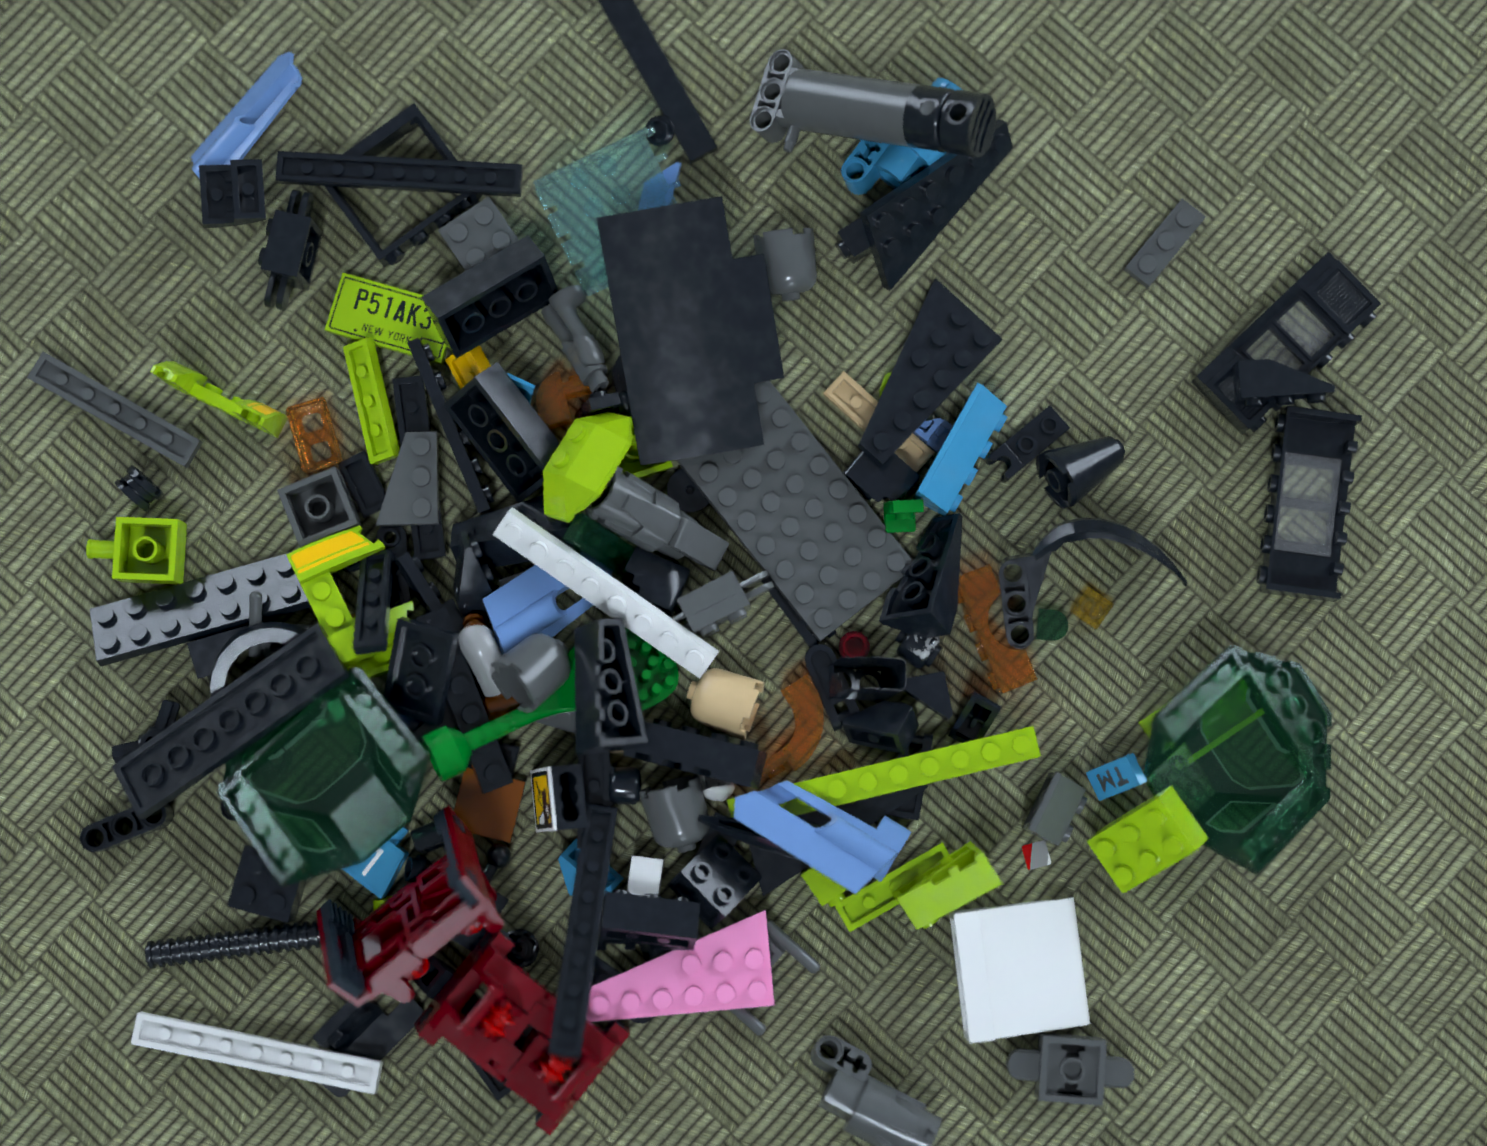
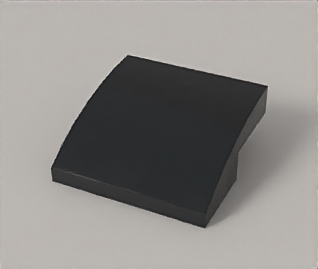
(232, 193)

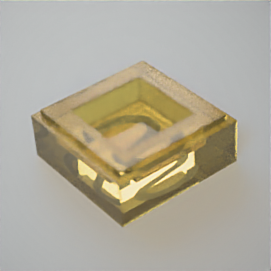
(1092, 608)

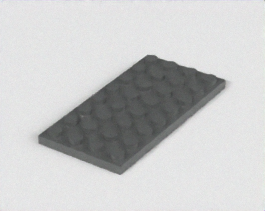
(800, 518)

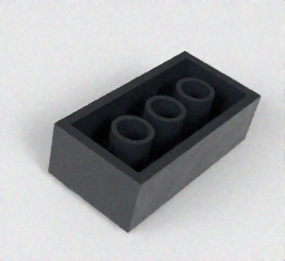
(491, 296)
(504, 430)

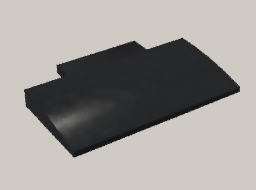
(689, 329)

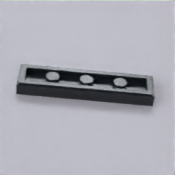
(373, 603)

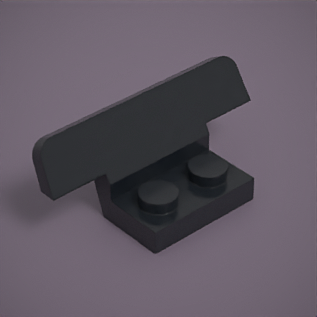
(367, 1031)

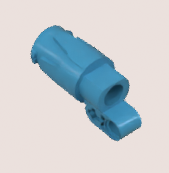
(889, 162)

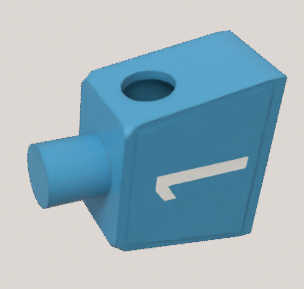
(382, 867)

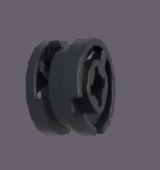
(139, 488)

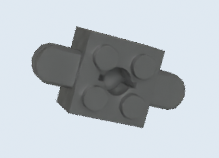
(719, 602)
(1070, 1068)

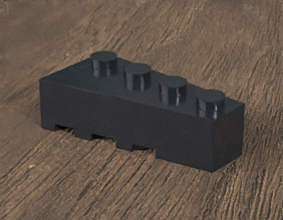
(494, 550)
(605, 690)
(700, 754)

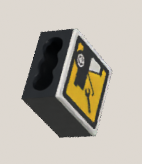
(558, 798)

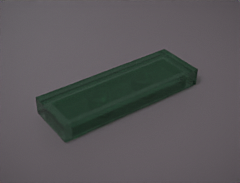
(599, 543)

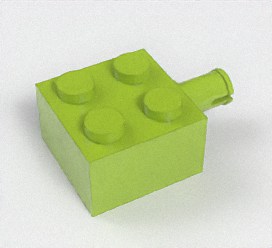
(144, 550)

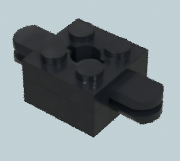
(290, 250)

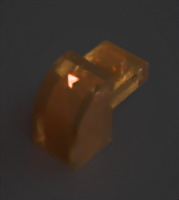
(554, 396)

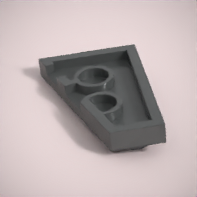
(414, 484)

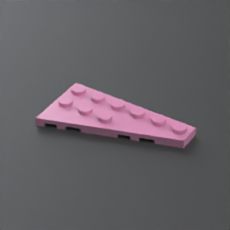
(721, 973)

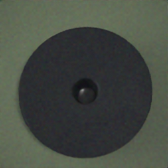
(685, 492)

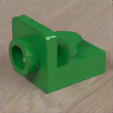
(900, 515)

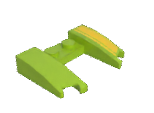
(246, 410)
(313, 569)

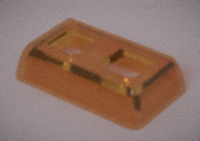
(305, 440)

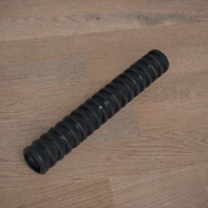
(232, 944)

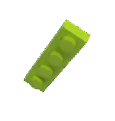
(371, 401)
(878, 897)

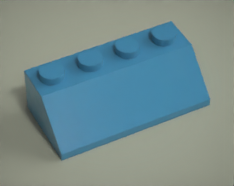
(961, 450)

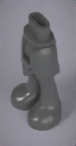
(577, 342)

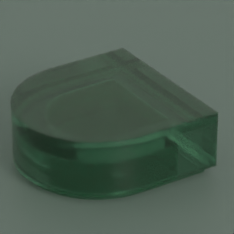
(1050, 625)

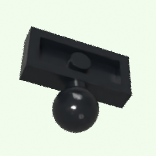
(602, 402)

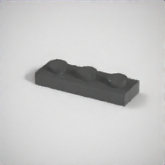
(1164, 243)

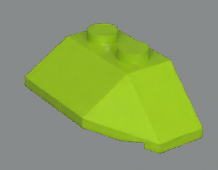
(584, 463)

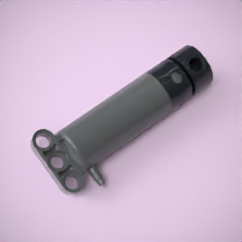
(869, 110)

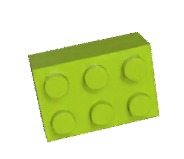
(1147, 839)

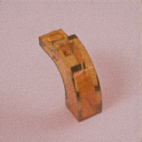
(809, 722)

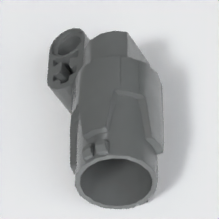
(654, 521)
(868, 1105)

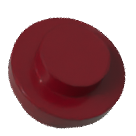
(854, 645)

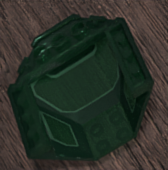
(1244, 753)
(327, 782)

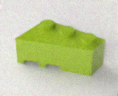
(947, 886)

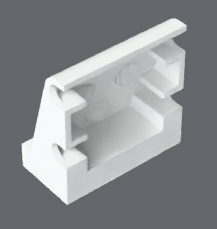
(1019, 969)

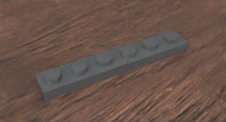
(115, 409)

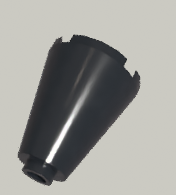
(1078, 468)

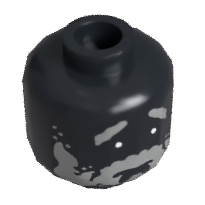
(917, 650)

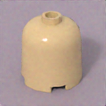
(725, 701)

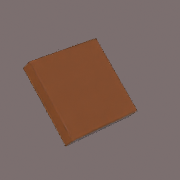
(489, 813)

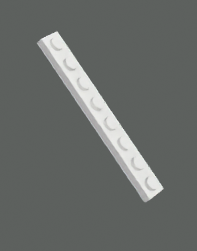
(605, 592)
(257, 1052)

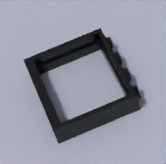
(376, 144)

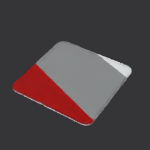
(1036, 855)

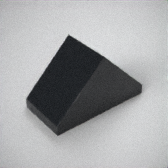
(931, 692)
(974, 718)

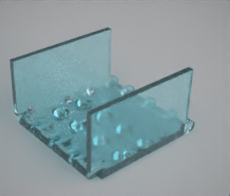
(602, 184)

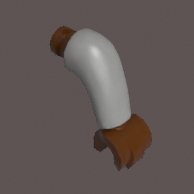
(480, 651)

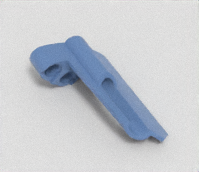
(250, 115)
(530, 607)
(841, 850)

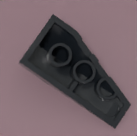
(928, 593)

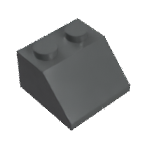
(1055, 809)

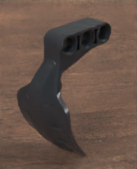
(1034, 566)

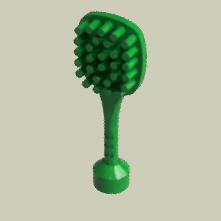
(451, 749)

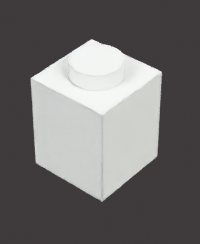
(645, 875)

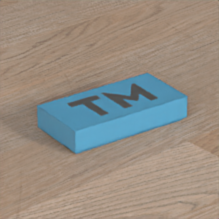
(1116, 776)

